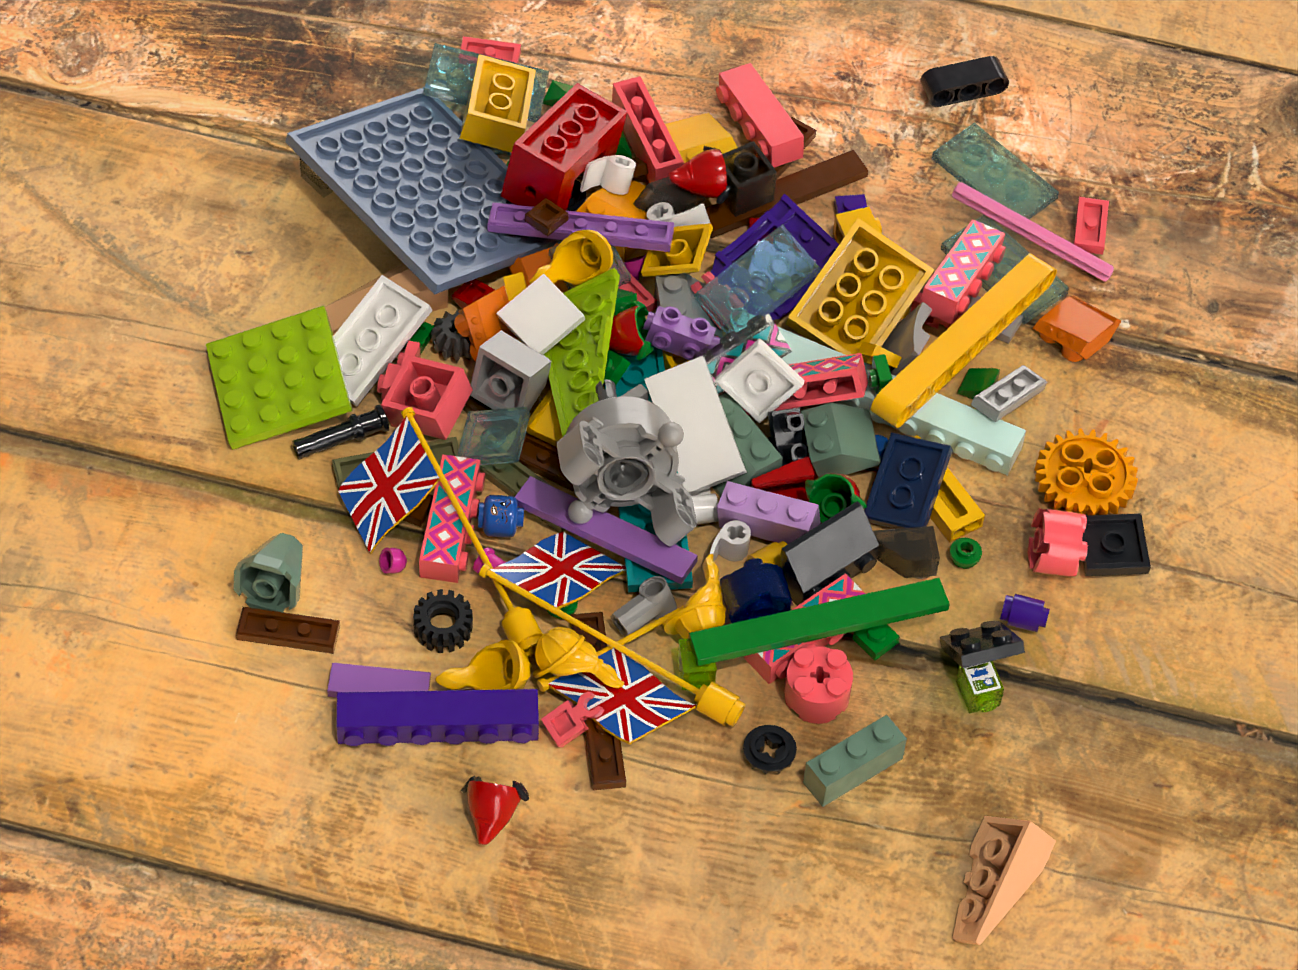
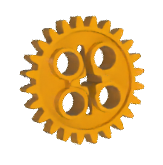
(1086, 473)

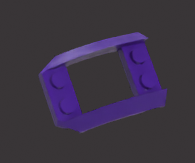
(804, 229)

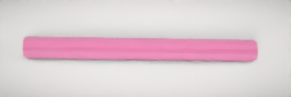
(1033, 232)

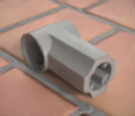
(652, 603)

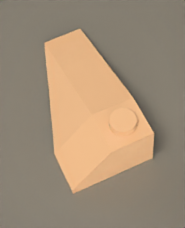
(1004, 865)

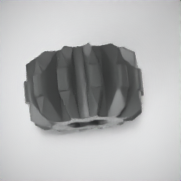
(448, 340)

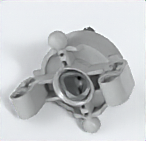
(627, 456)

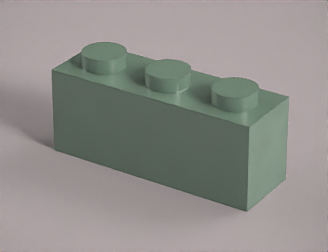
(854, 760)

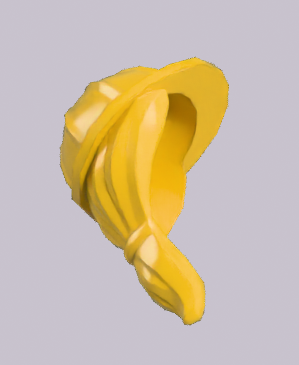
(578, 258)
(702, 609)
(566, 653)
(492, 668)

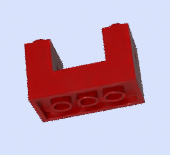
(560, 147)

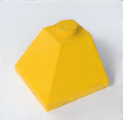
(685, 254)

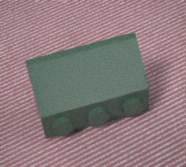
(755, 449)

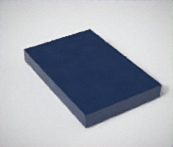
(907, 482)

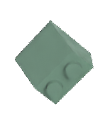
(840, 439)

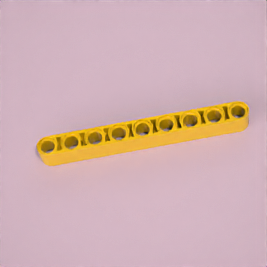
(963, 341)

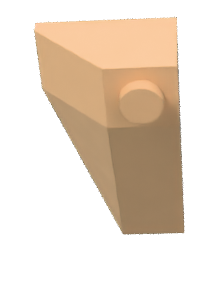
(401, 275)

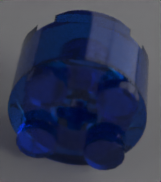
(755, 591)

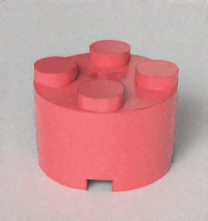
(1057, 542)
(818, 684)

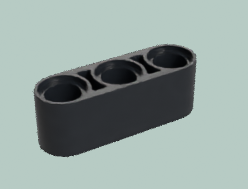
(964, 81)

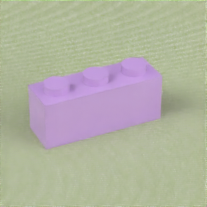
(767, 513)

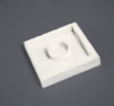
(541, 315)
(759, 380)

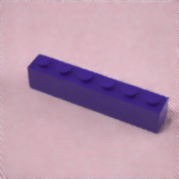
(437, 716)

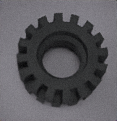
(443, 636)

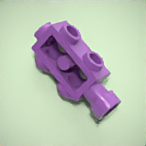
(679, 333)

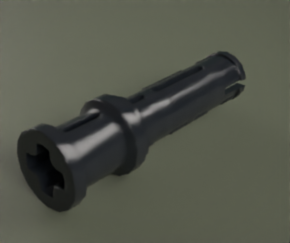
(354, 428)

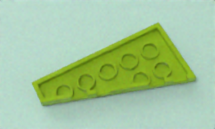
(582, 354)

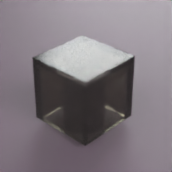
(750, 179)

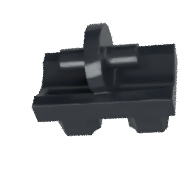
(788, 434)

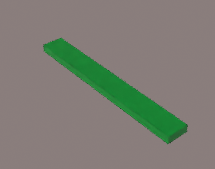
(818, 621)

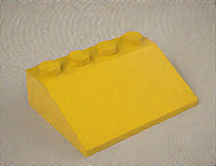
(859, 292)

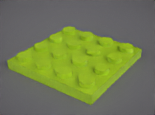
(278, 377)

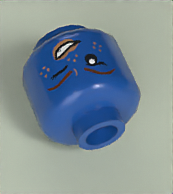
(500, 516)

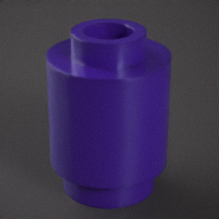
(1024, 612)

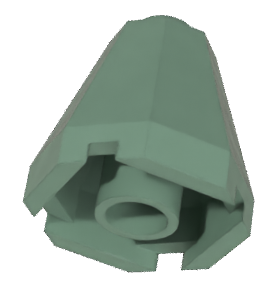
(271, 574)

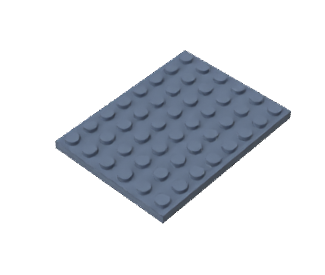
(417, 186)

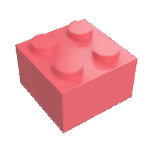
(433, 391)

